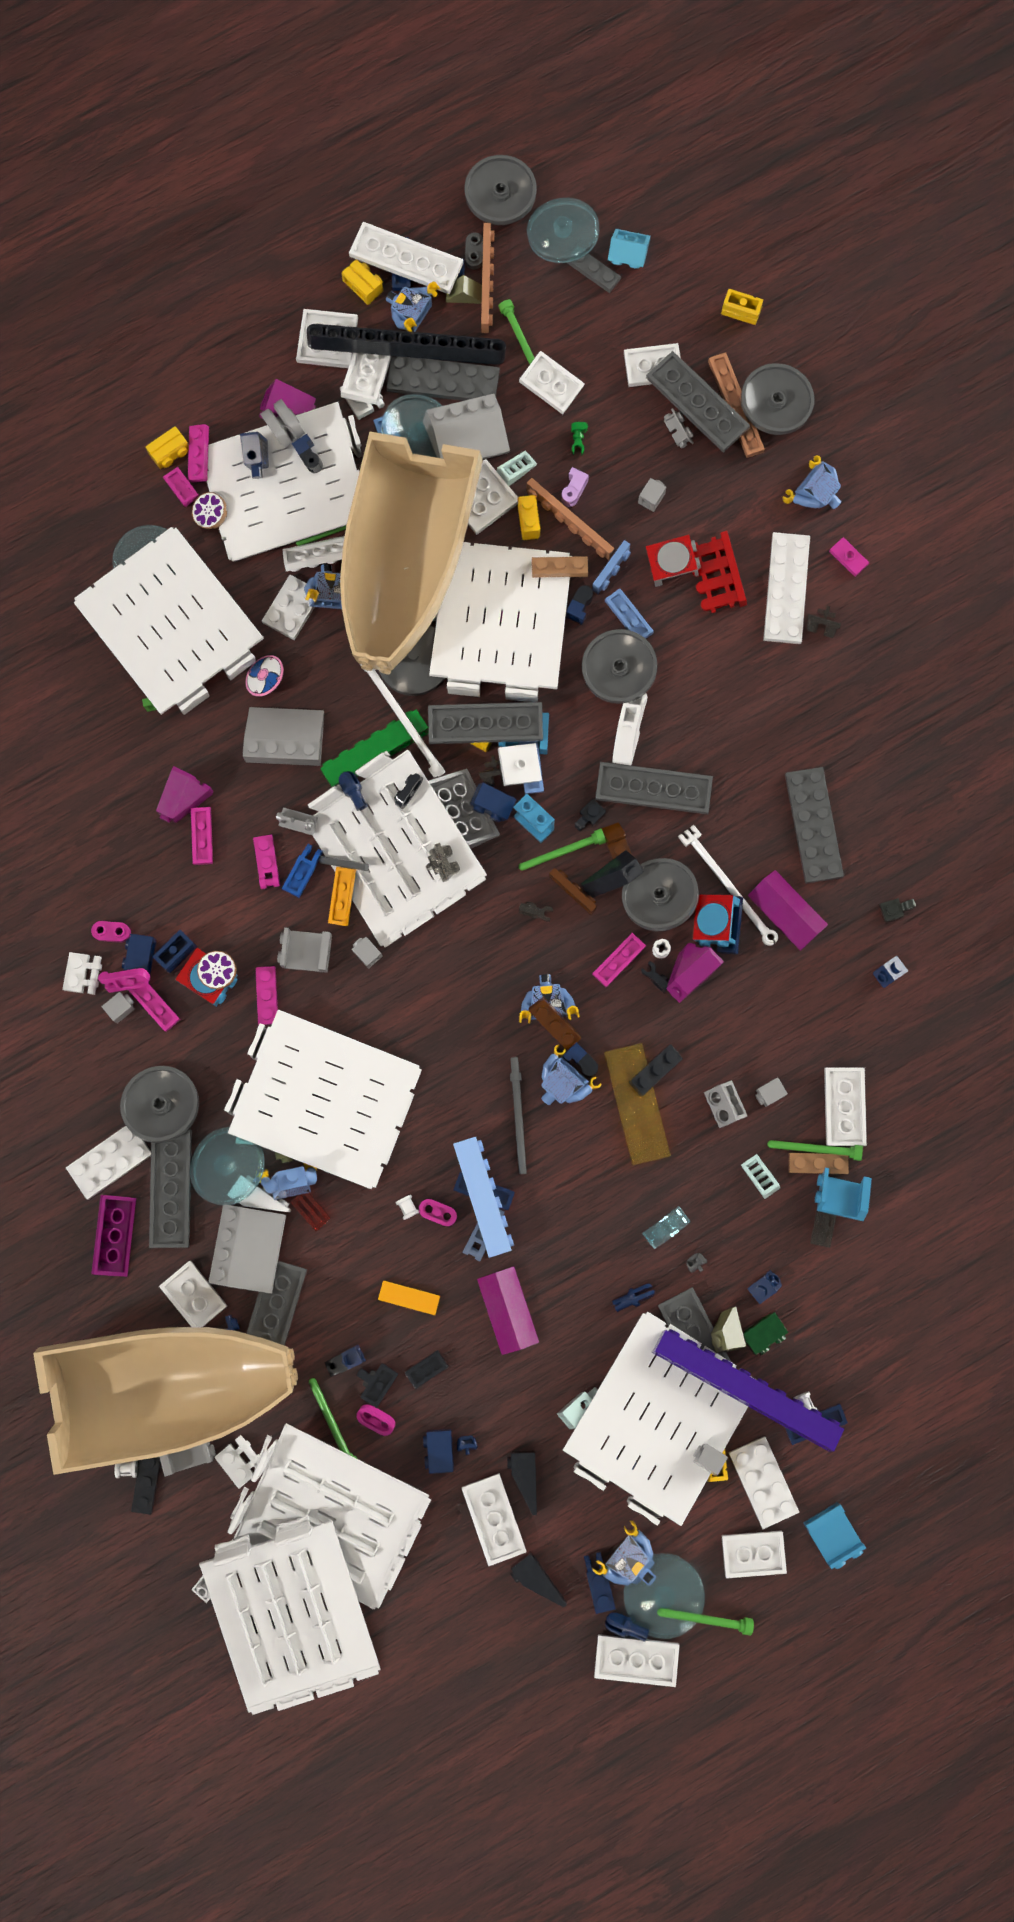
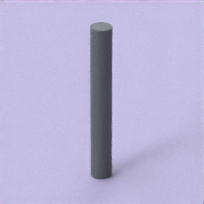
(344, 863)

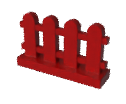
(722, 581)

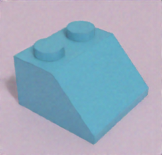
(628, 248)

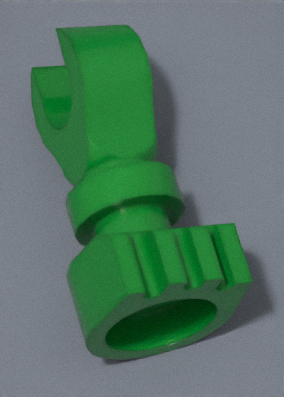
(579, 429)

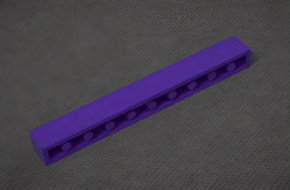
(747, 1390)

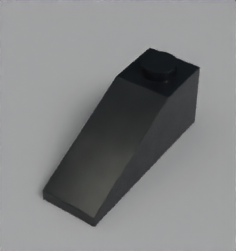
(613, 875)
(524, 1473)
(532, 1576)

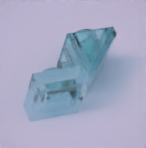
(666, 1227)

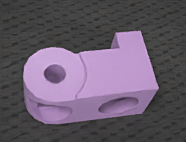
(577, 484)

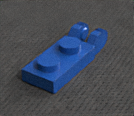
(301, 872)

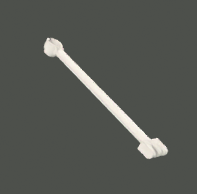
(436, 768)
(693, 839)

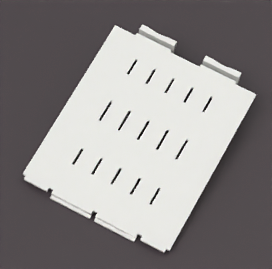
(277, 525)
(542, 643)
(149, 665)
(398, 867)
(326, 1148)
(607, 1418)
(336, 1490)
(251, 1651)

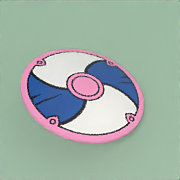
(264, 675)

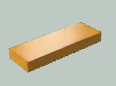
(342, 896)
(409, 1297)

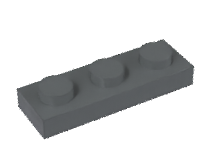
(596, 272)

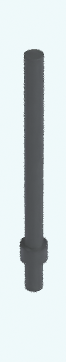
(516, 1077)

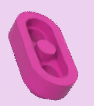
(110, 931)
(438, 1212)
(376, 1420)

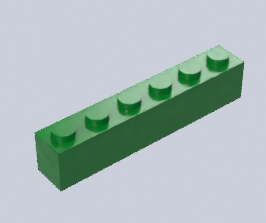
(390, 739)

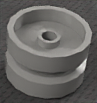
(282, 423)

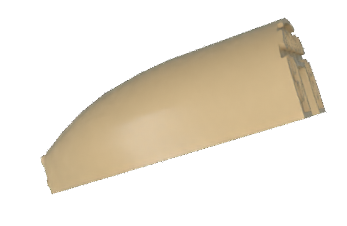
(402, 516)
(156, 1391)

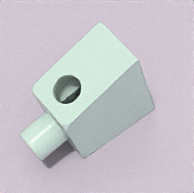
(572, 1412)

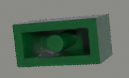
(765, 1333)

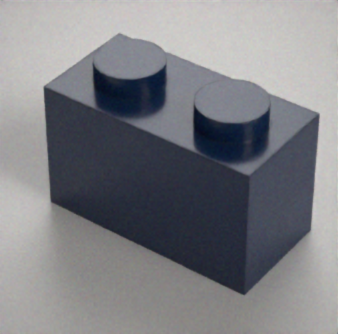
(492, 802)
(174, 951)
(139, 952)
(439, 1451)

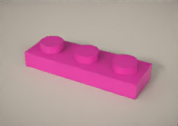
(198, 453)
(201, 836)
(619, 960)
(266, 994)
(155, 1006)

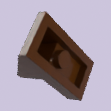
(615, 839)

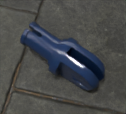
(352, 789)
(632, 1298)
(624, 1626)

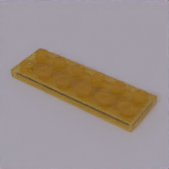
(638, 1114)

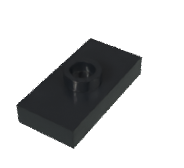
(426, 1369)

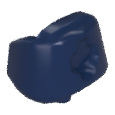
(466, 1443)

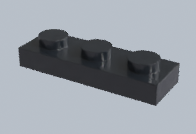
(655, 1070)
(146, 1485)

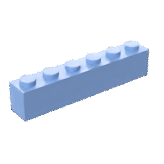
(482, 1197)

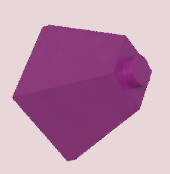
(293, 398)
(181, 795)
(691, 969)

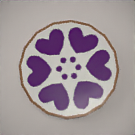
(209, 510)
(216, 970)

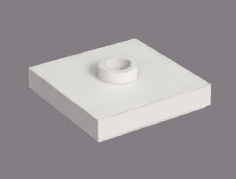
(519, 764)

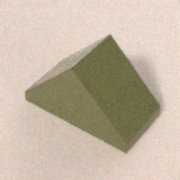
(465, 291)

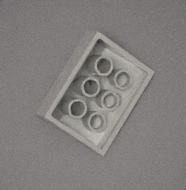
(469, 425)
(283, 736)
(456, 794)
(247, 1249)

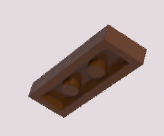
(573, 890)
(554, 1023)

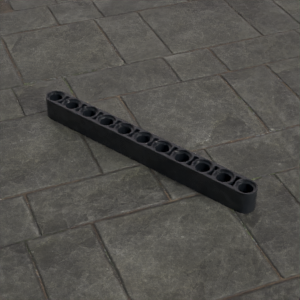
(406, 344)

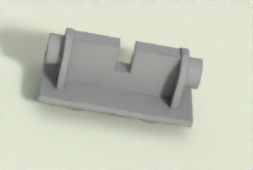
(683, 434)
(297, 821)

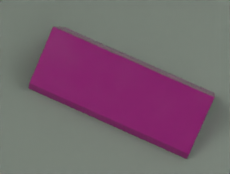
(787, 910)
(113, 1235)
(508, 1311)

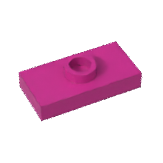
(181, 487)
(849, 557)

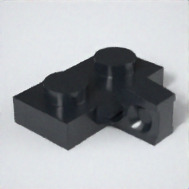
(376, 1383)

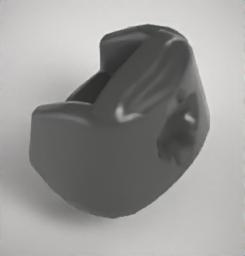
(695, 1262)

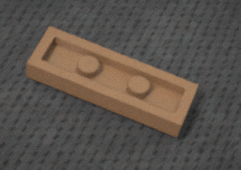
(559, 567)
(817, 1162)

